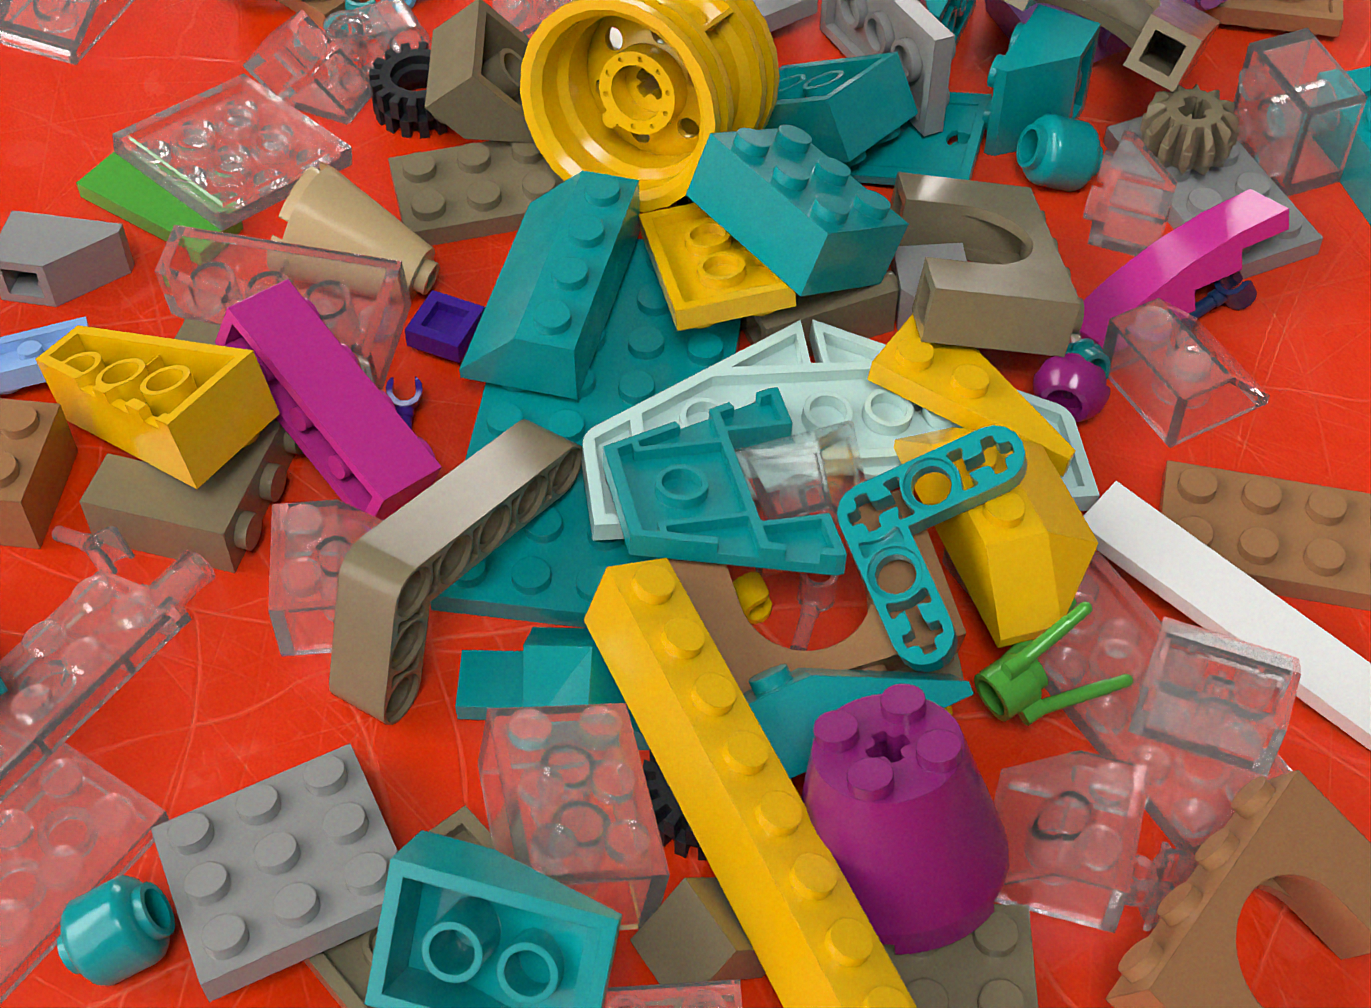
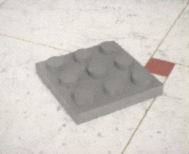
(277, 870)

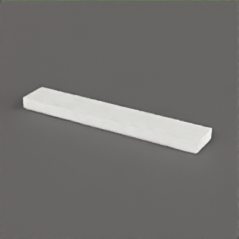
(1232, 604)

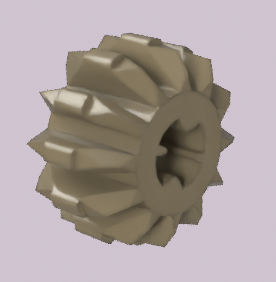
(1190, 129)

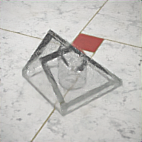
(803, 474)

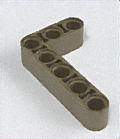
(427, 548)

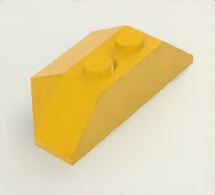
(1016, 552)

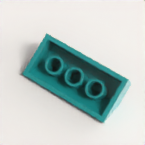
(557, 287)

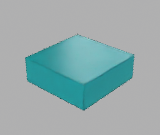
(488, 681)

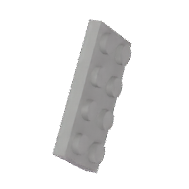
(904, 28)
(1239, 173)

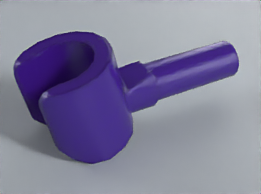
(406, 408)

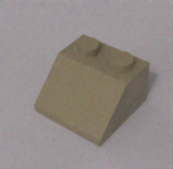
(478, 75)

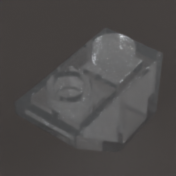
(310, 71)
(1133, 201)

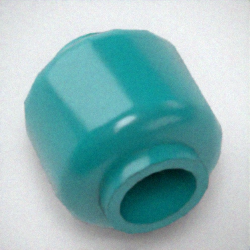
(1059, 152)
(115, 930)

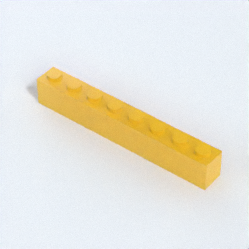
(738, 796)

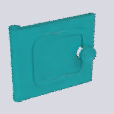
(931, 153)

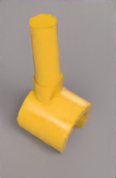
(753, 597)

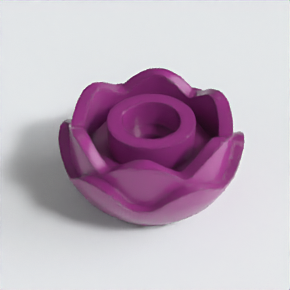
(1073, 384)

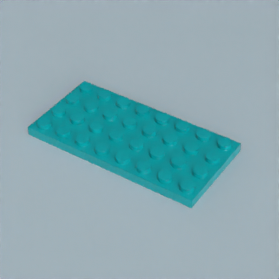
(552, 562)

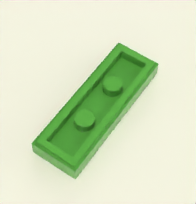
(139, 200)

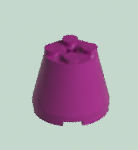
(906, 818)

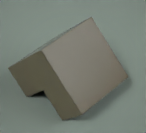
(696, 937)

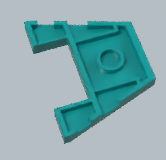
(689, 500)

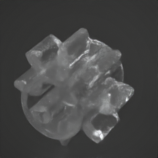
(1157, 879)

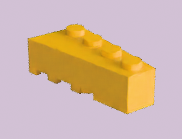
(161, 397)

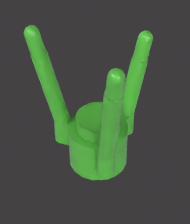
(1016, 679)

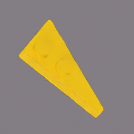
(962, 389)

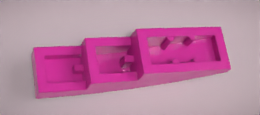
(1185, 260)

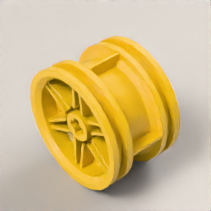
(650, 91)

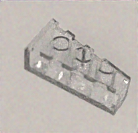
(357, 295)

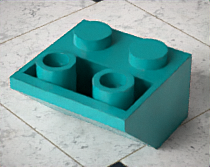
(1039, 75)

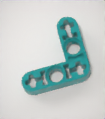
(895, 536)

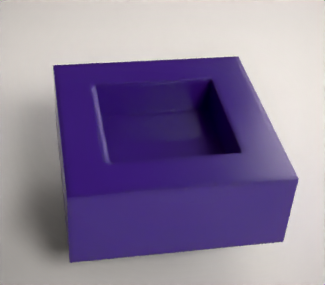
(444, 326)

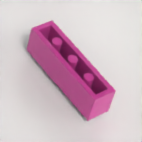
(330, 402)

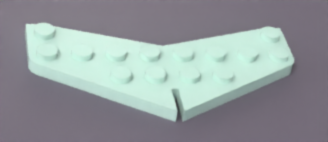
(815, 397)

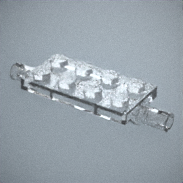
(84, 657)

